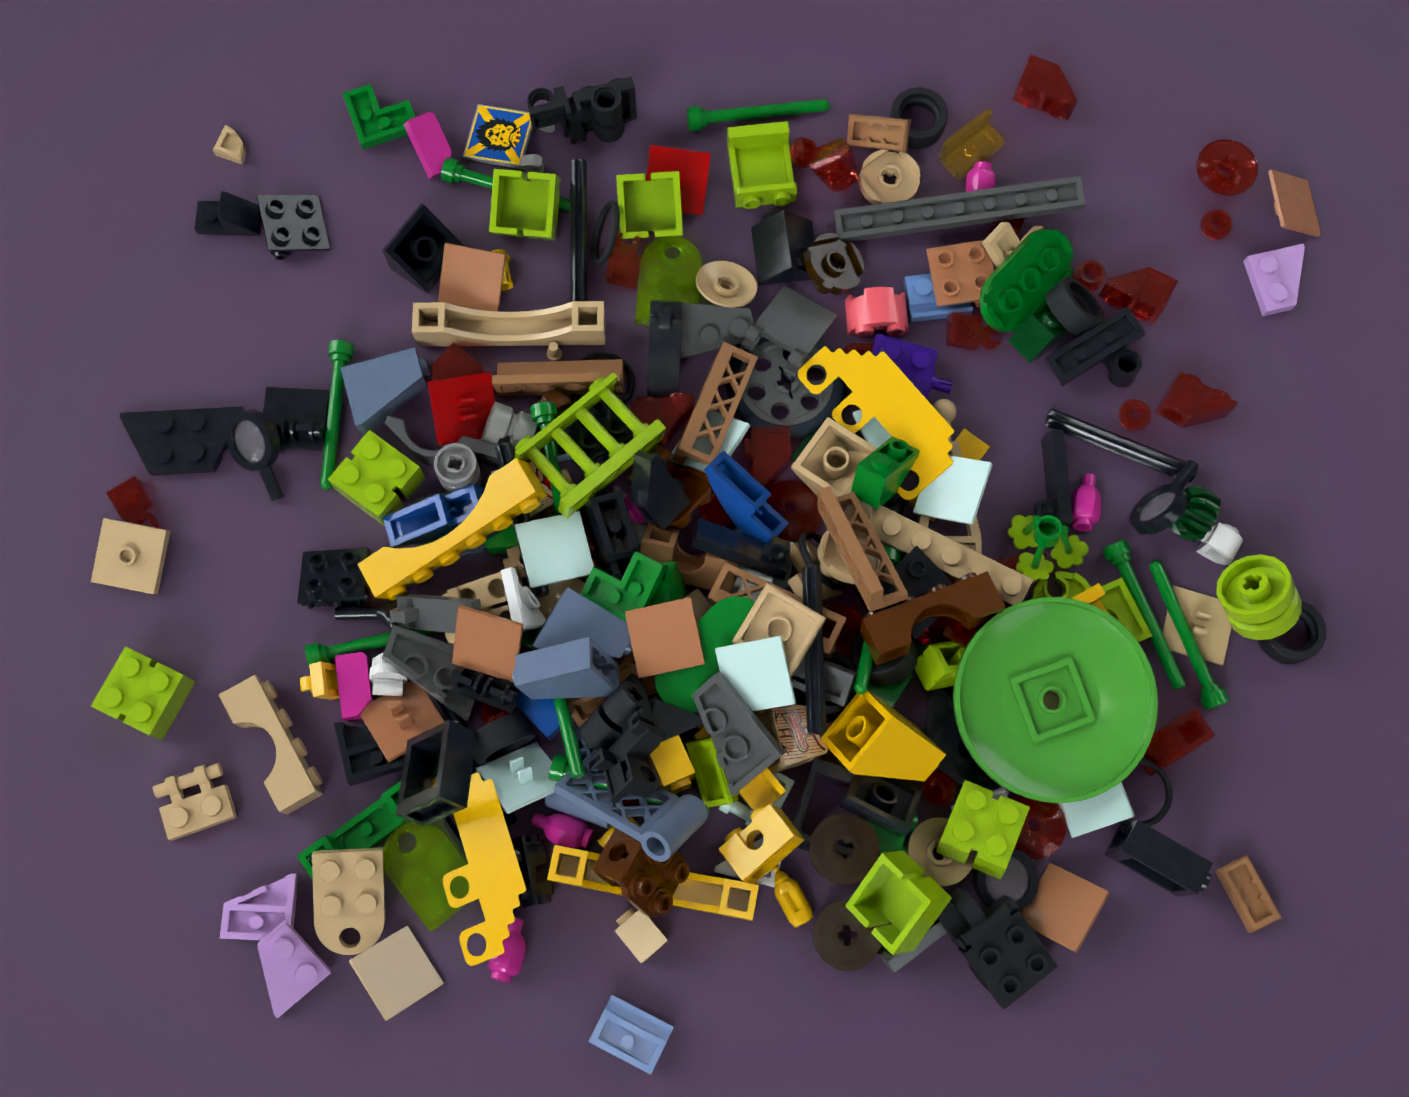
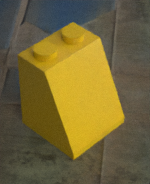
(881, 742)

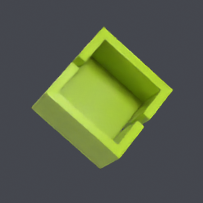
(649, 205)
(524, 206)
(375, 475)
(143, 693)
(983, 826)
(898, 895)

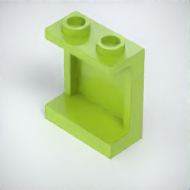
(761, 165)

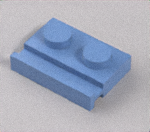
(922, 300)
(631, 1034)

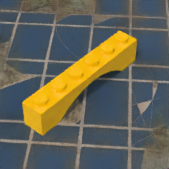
(506, 495)
(697, 893)

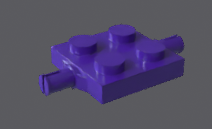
(914, 361)

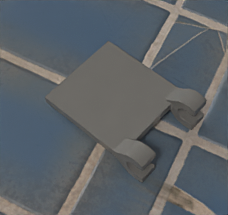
(792, 324)

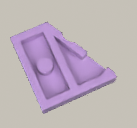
(1276, 278)
(261, 910)
(289, 967)

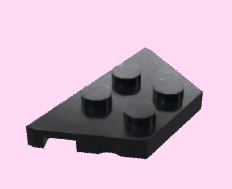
(180, 439)
(943, 731)

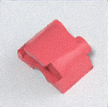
(876, 311)

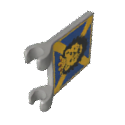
(502, 139)

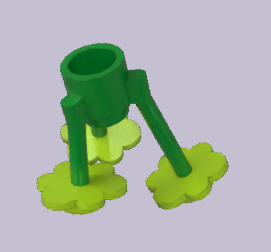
(1042, 533)

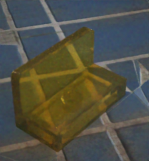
(970, 145)

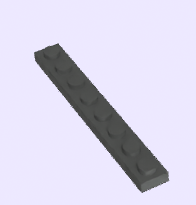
(960, 209)

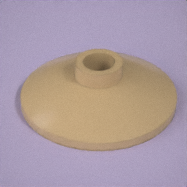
(726, 284)
(920, 848)

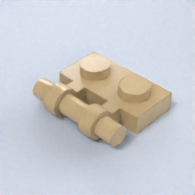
(196, 812)

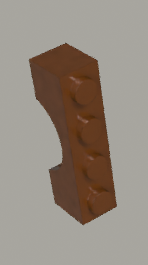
(968, 601)

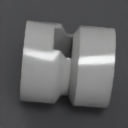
(506, 426)
(457, 467)

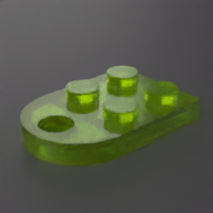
(666, 277)
(422, 870)

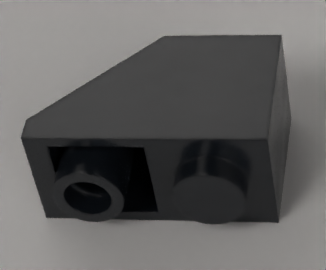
(655, 491)

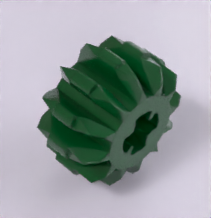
(1199, 515)

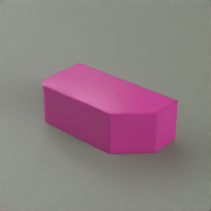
(428, 142)
(354, 684)

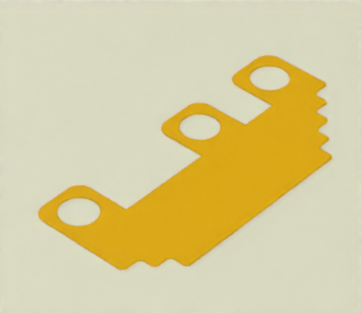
(894, 401)
(490, 871)

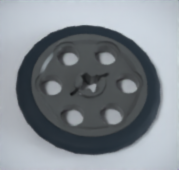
(758, 412)

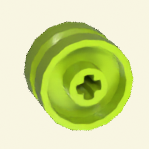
(1259, 597)

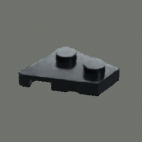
(362, 755)

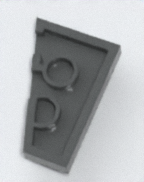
(709, 325)

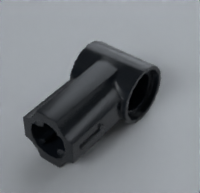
(1124, 357)

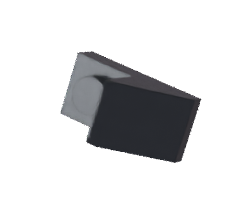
(228, 216)

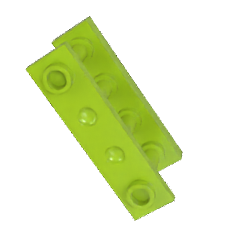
(595, 475)

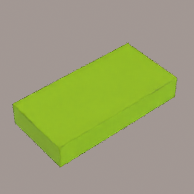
(709, 775)

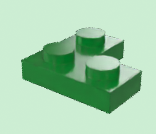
(374, 124)
(631, 592)

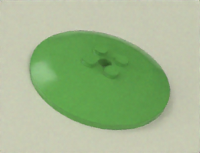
(1102, 691)

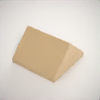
(831, 458)

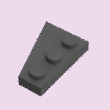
(427, 665)
(738, 735)

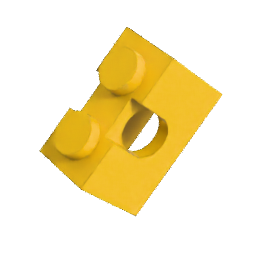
(673, 765)
(779, 841)

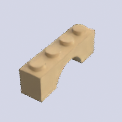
(291, 780)

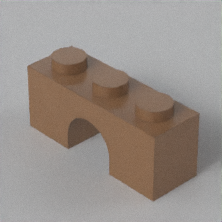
(695, 570)

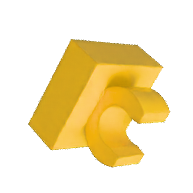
(322, 681)

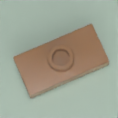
(878, 132)
(1247, 893)

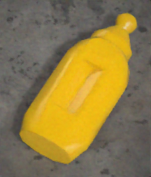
(791, 898)

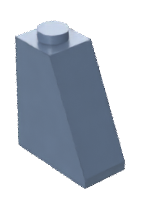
(383, 386)
(579, 618)
(566, 671)

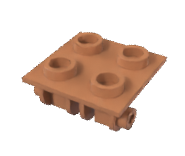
(959, 272)

